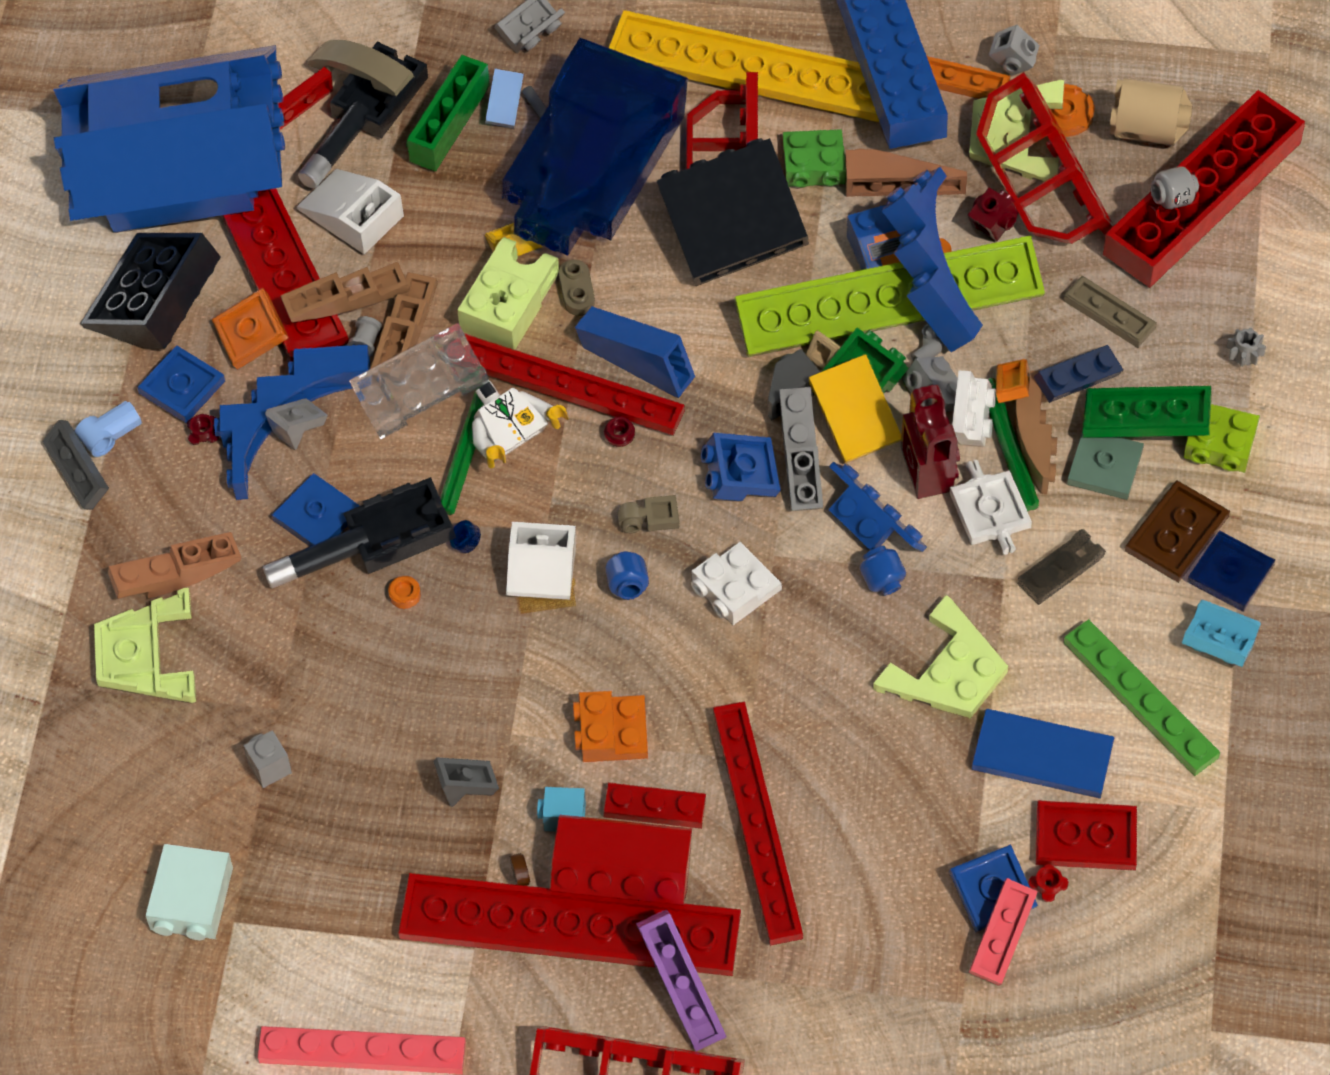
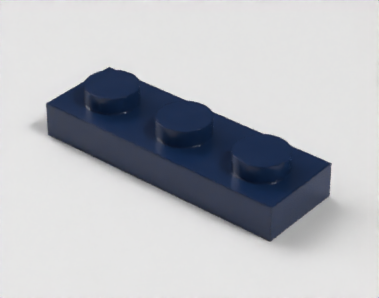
(1078, 373)

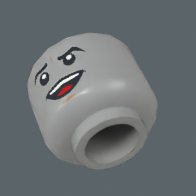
(1174, 188)

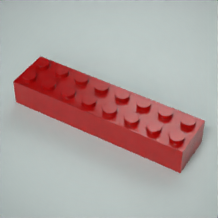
(1227, 170)

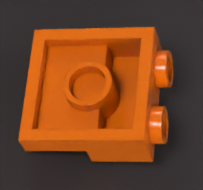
(610, 727)

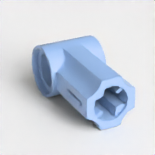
(101, 432)

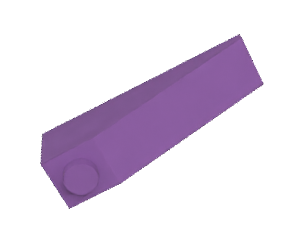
(681, 979)

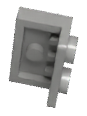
(527, 23)
(932, 372)

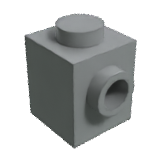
(267, 758)

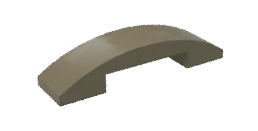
(362, 61)

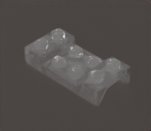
(418, 380)

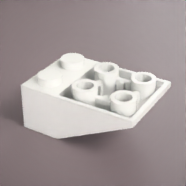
(354, 208)

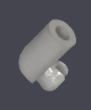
(931, 344)

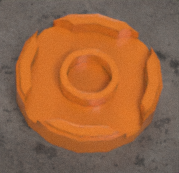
(1076, 111)

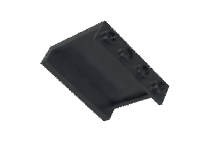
(732, 211)

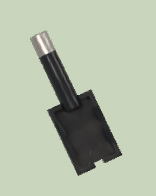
(360, 109)
(380, 530)

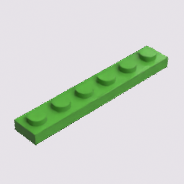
(1142, 697)

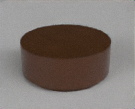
(519, 869)

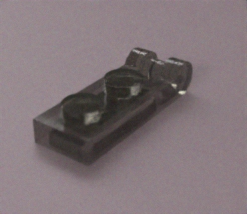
(1061, 567)

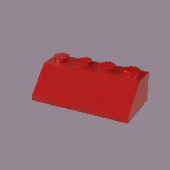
(621, 859)

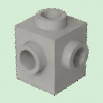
(1014, 50)

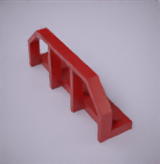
(748, 117)
(1058, 146)
(625, 1050)

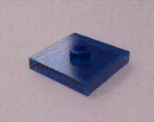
(1231, 571)

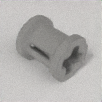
(366, 333)

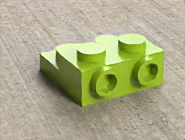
(1228, 442)

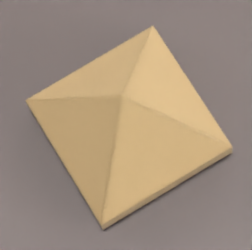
(821, 349)

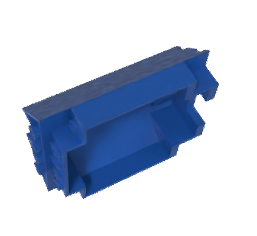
(171, 161)

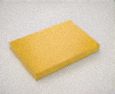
(855, 408)

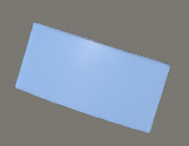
(504, 98)

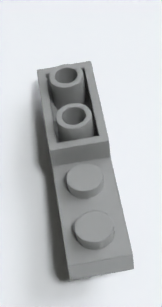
(800, 449)

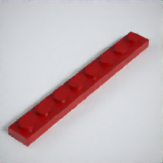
(577, 386)
(758, 824)

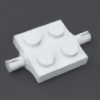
(990, 507)

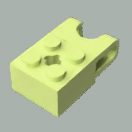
(506, 296)

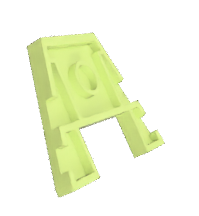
(1010, 124)
(130, 652)
(959, 675)

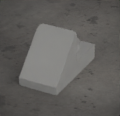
(294, 418)

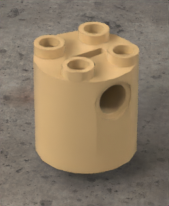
(1150, 112)

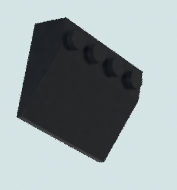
(152, 288)

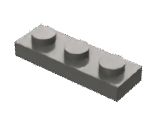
(75, 464)

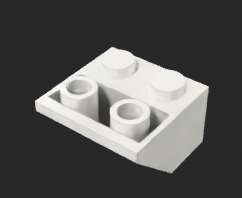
(541, 560)

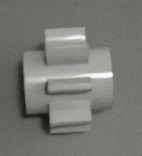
(1246, 347)

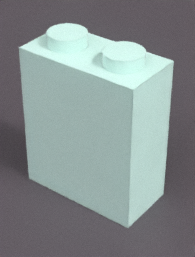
(189, 892)

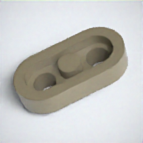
(576, 285)

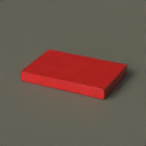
(1086, 835)

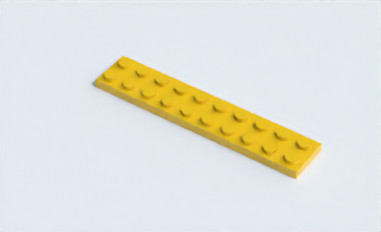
(725, 58)

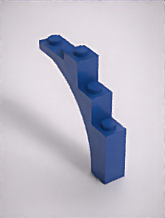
(921, 253)
(311, 376)

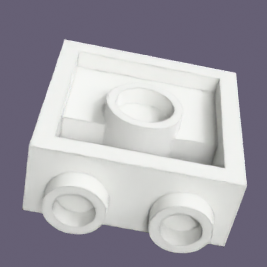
(971, 409)
(734, 583)

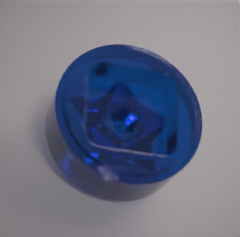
(466, 538)

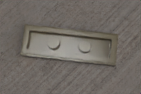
(1110, 311)

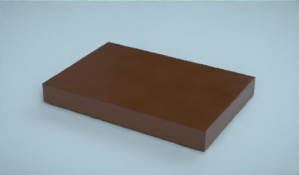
(1177, 531)

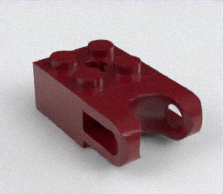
(929, 444)

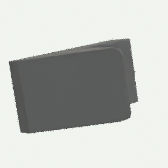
(465, 777)

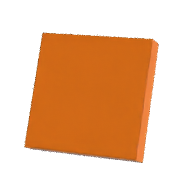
(250, 328)

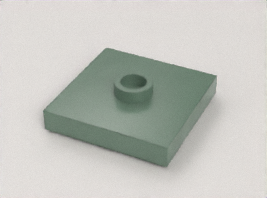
(1106, 465)

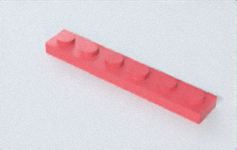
(362, 1050)

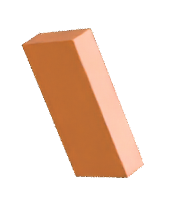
(1012, 380)

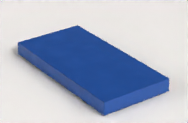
(1043, 753)

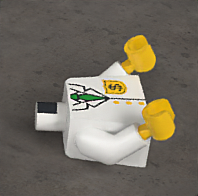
(510, 421)

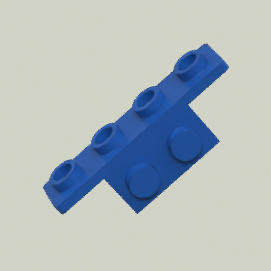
(866, 515)

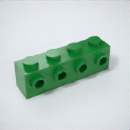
(448, 113)

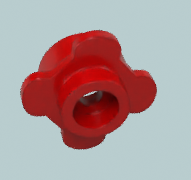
(1052, 874)

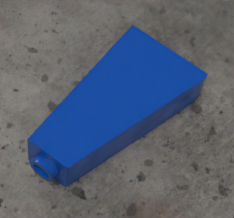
(638, 349)

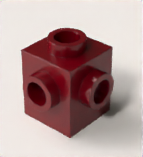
(993, 213)

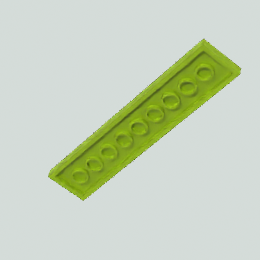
(878, 299)

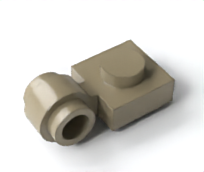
(659, 513)

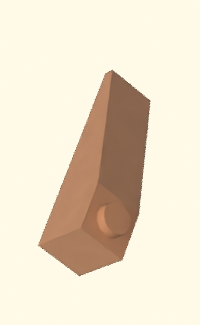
(880, 172)

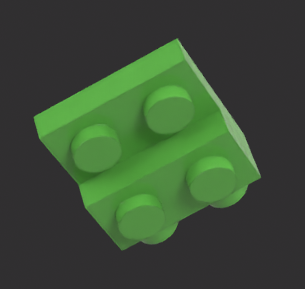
(814, 158)

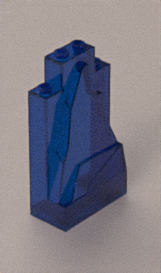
(593, 146)

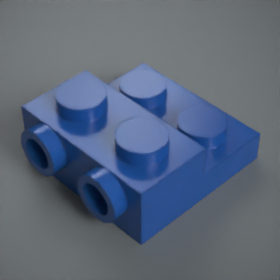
(740, 466)

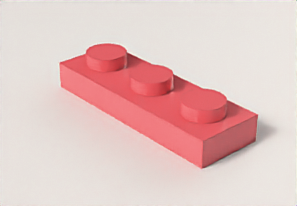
(1003, 932)

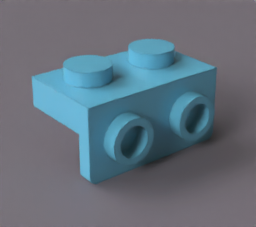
(1221, 633)

